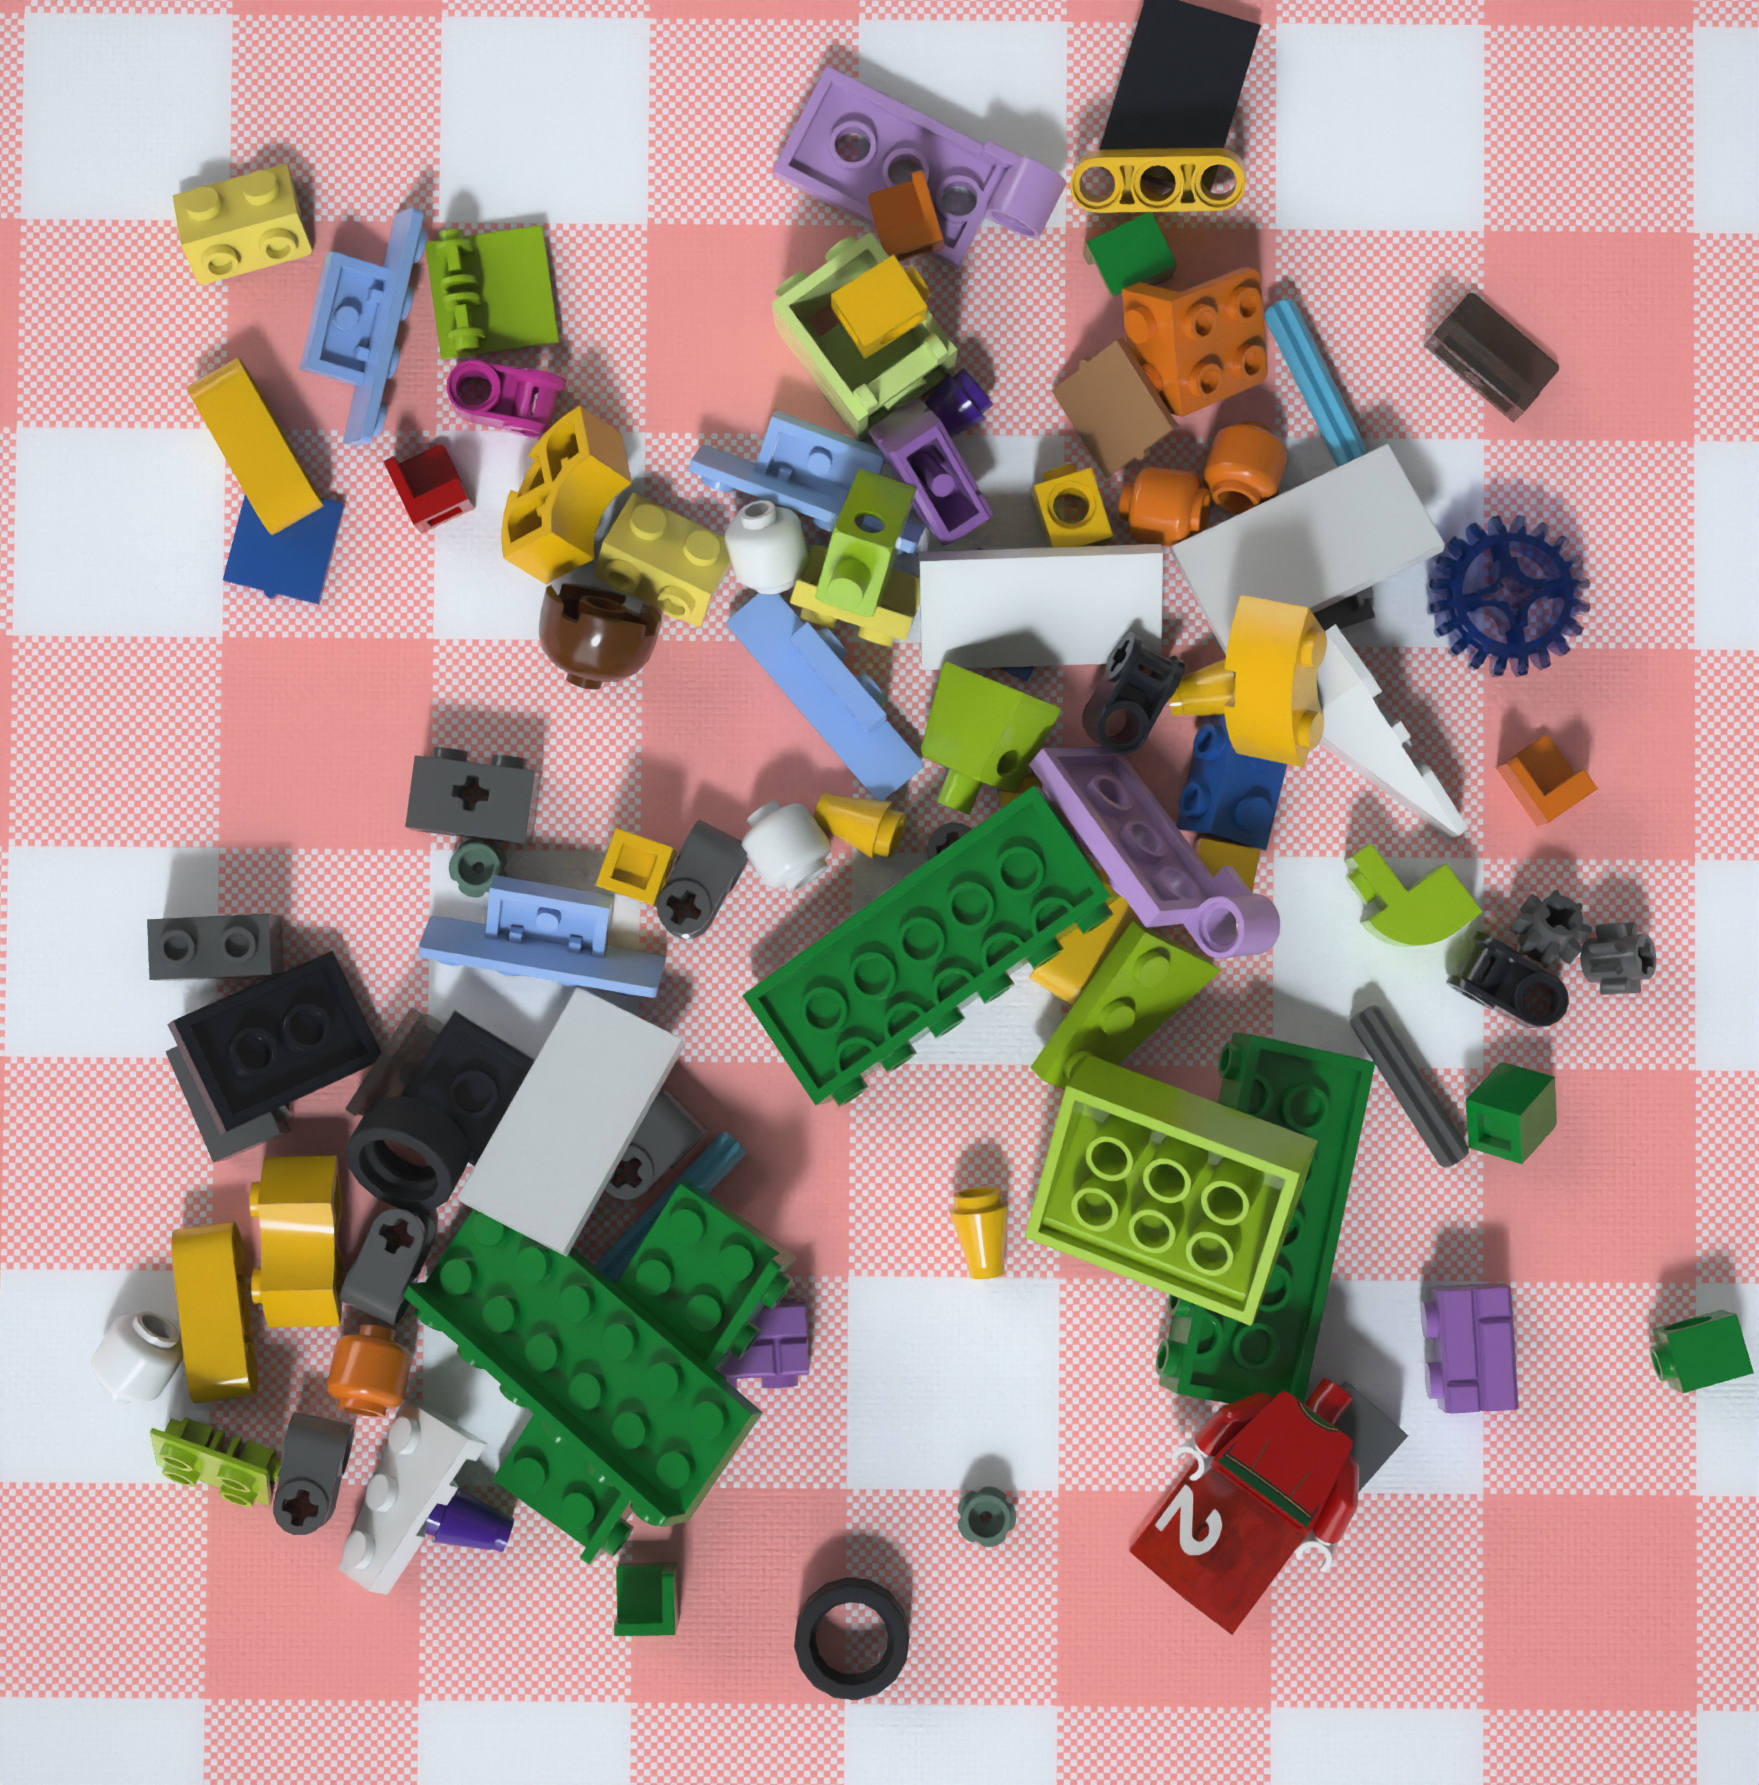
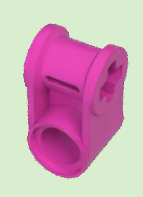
(511, 397)

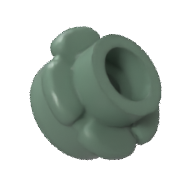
(469, 854)
(991, 1532)

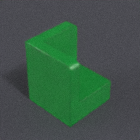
(1131, 255)
(1511, 1112)
(647, 1599)

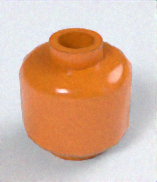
(1244, 466)
(1165, 506)
(369, 1371)

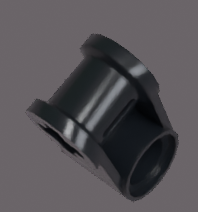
(1132, 690)
(1505, 982)

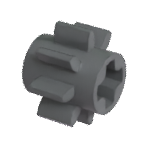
(1550, 929)
(1618, 958)

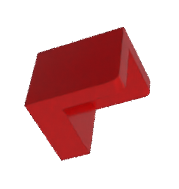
(429, 488)

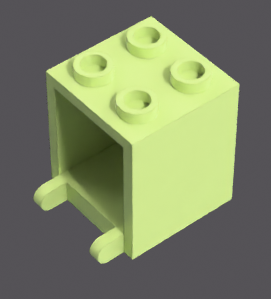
(858, 387)

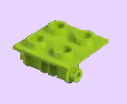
(491, 291)
(187, 1459)

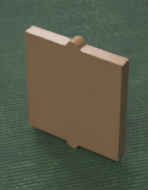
(1114, 407)

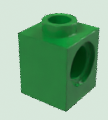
(1700, 1351)

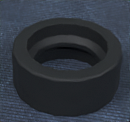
(419, 1128)
(842, 1684)

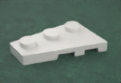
(410, 1480)

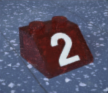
(1216, 1546)

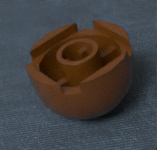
(595, 635)

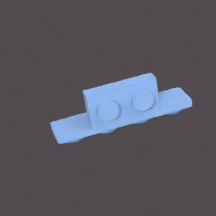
(358, 323)
(800, 470)
(826, 692)
(547, 936)

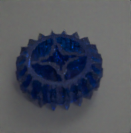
(1506, 568)

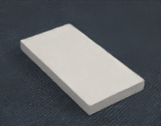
(1311, 542)
(1037, 604)
(571, 1121)

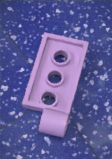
(1005, 185)
(1150, 857)

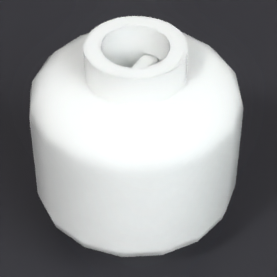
(767, 547)
(786, 846)
(137, 1357)

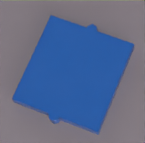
(291, 561)

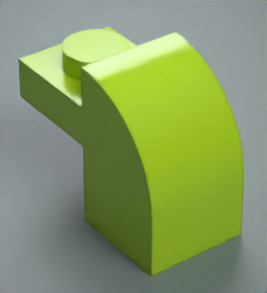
(1410, 916)

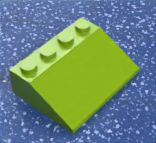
(1169, 1188)

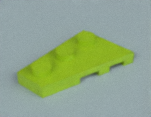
(1124, 1002)

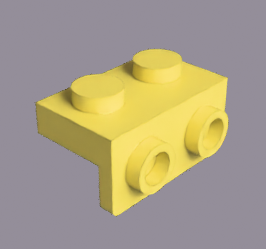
(241, 224)
(663, 560)
(891, 620)

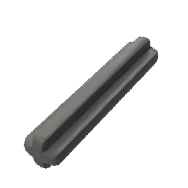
(1409, 1086)

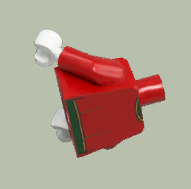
(1287, 1460)

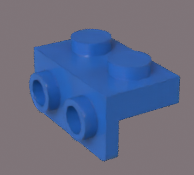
(1227, 791)

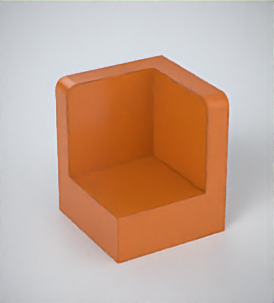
(906, 219)
(1545, 781)

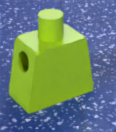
(859, 561)
(982, 734)

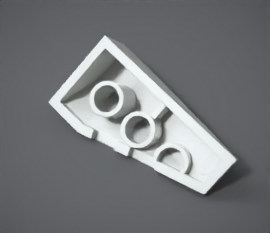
(1376, 741)

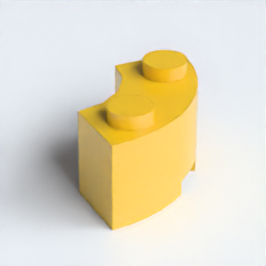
(565, 492)
(1276, 668)
(300, 1249)

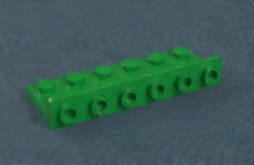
(931, 949)
(1322, 1099)
(706, 1283)
(587, 1366)

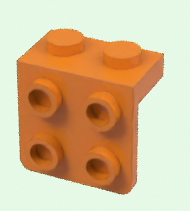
(1199, 340)

